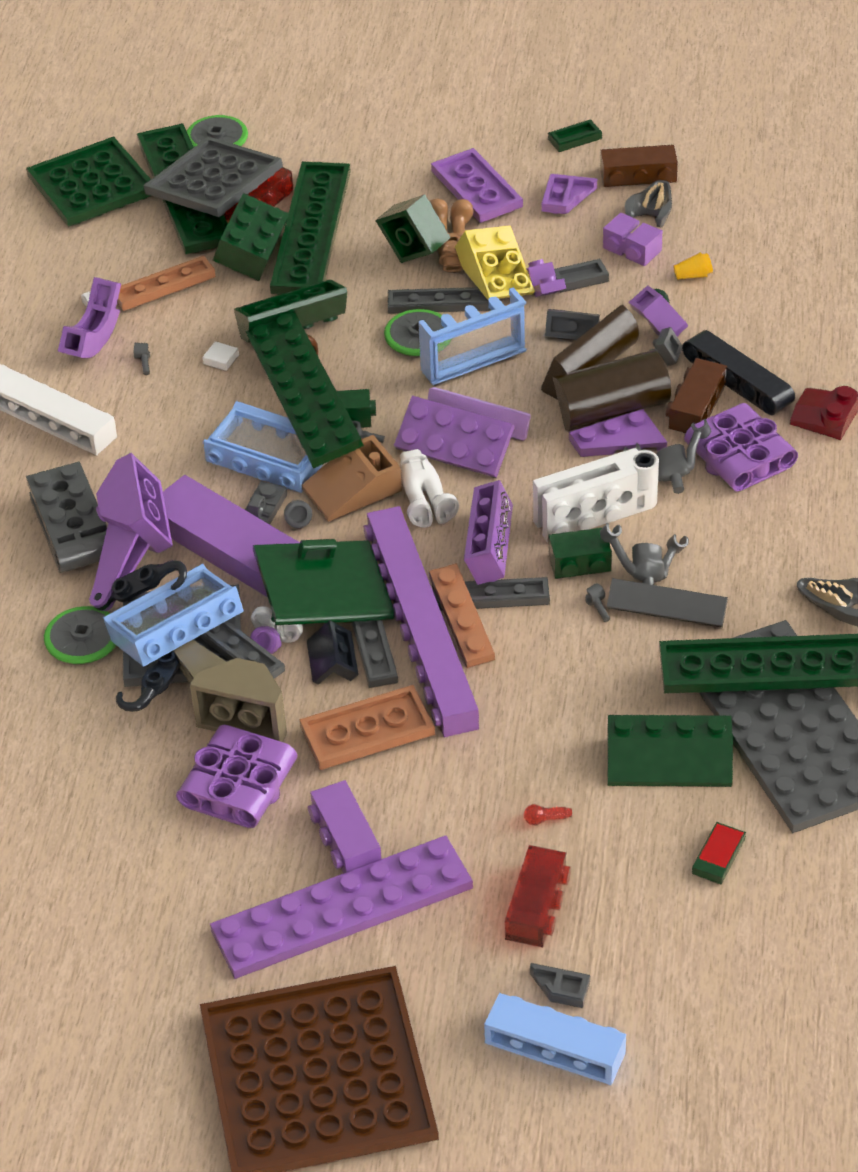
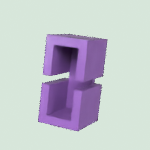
(639, 245)

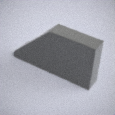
(561, 985)

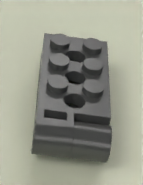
(71, 532)

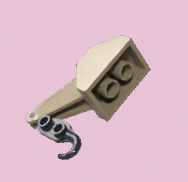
(222, 691)

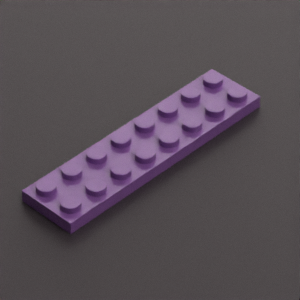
(340, 906)

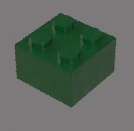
(413, 228)

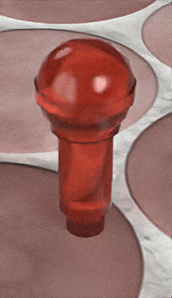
(536, 814)

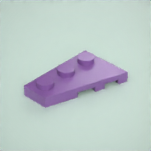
(616, 434)

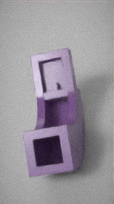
(97, 323)

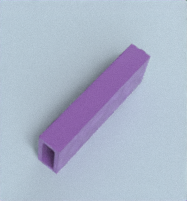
(219, 530)

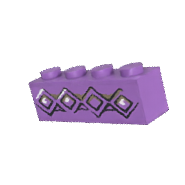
(488, 532)

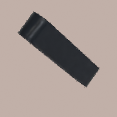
(742, 374)

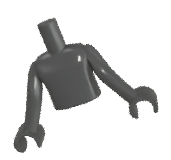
(673, 459)
(646, 557)

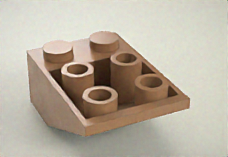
(354, 480)

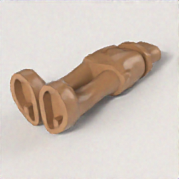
(460, 215)

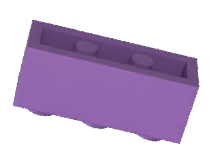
(343, 827)

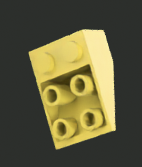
(494, 262)

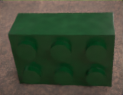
(250, 237)

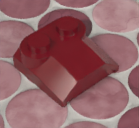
(826, 411)

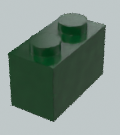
(579, 553)

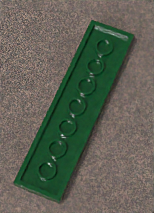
(310, 226)
(194, 228)
(304, 389)
(759, 663)

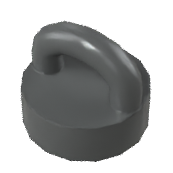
(298, 514)

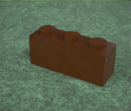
(638, 165)
(697, 394)

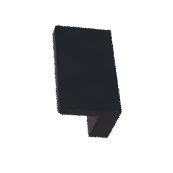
(332, 651)

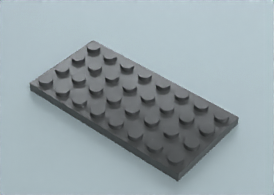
(795, 745)

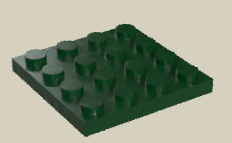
(90, 181)

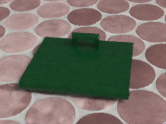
(323, 582)

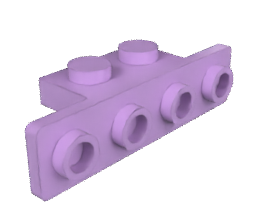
(517, 418)

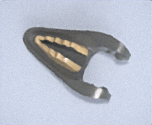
(653, 201)
(833, 596)

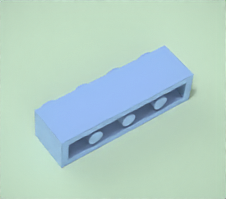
(555, 1038)

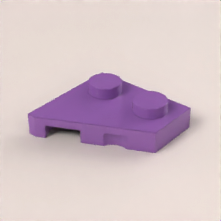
(566, 192)

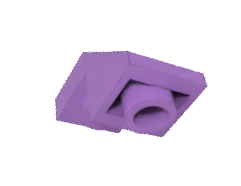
(544, 278)
(657, 311)

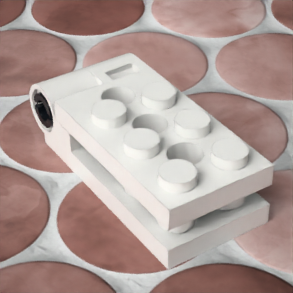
(596, 492)

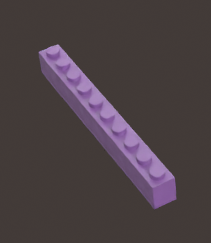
(422, 623)

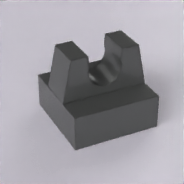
(668, 346)

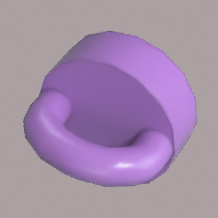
(267, 638)

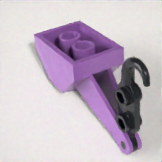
(137, 522)

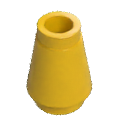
(694, 267)

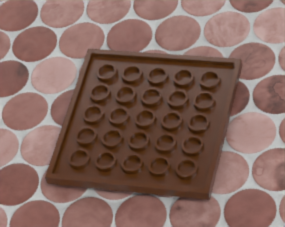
(317, 1072)

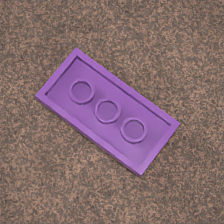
(475, 180)
(454, 436)

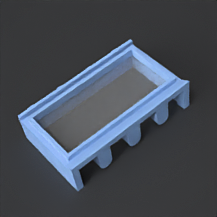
(473, 342)
(260, 446)
(172, 617)

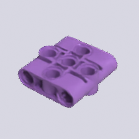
(743, 447)
(237, 776)

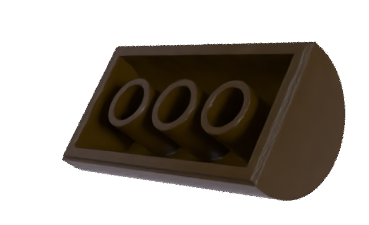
(596, 346)
(612, 389)

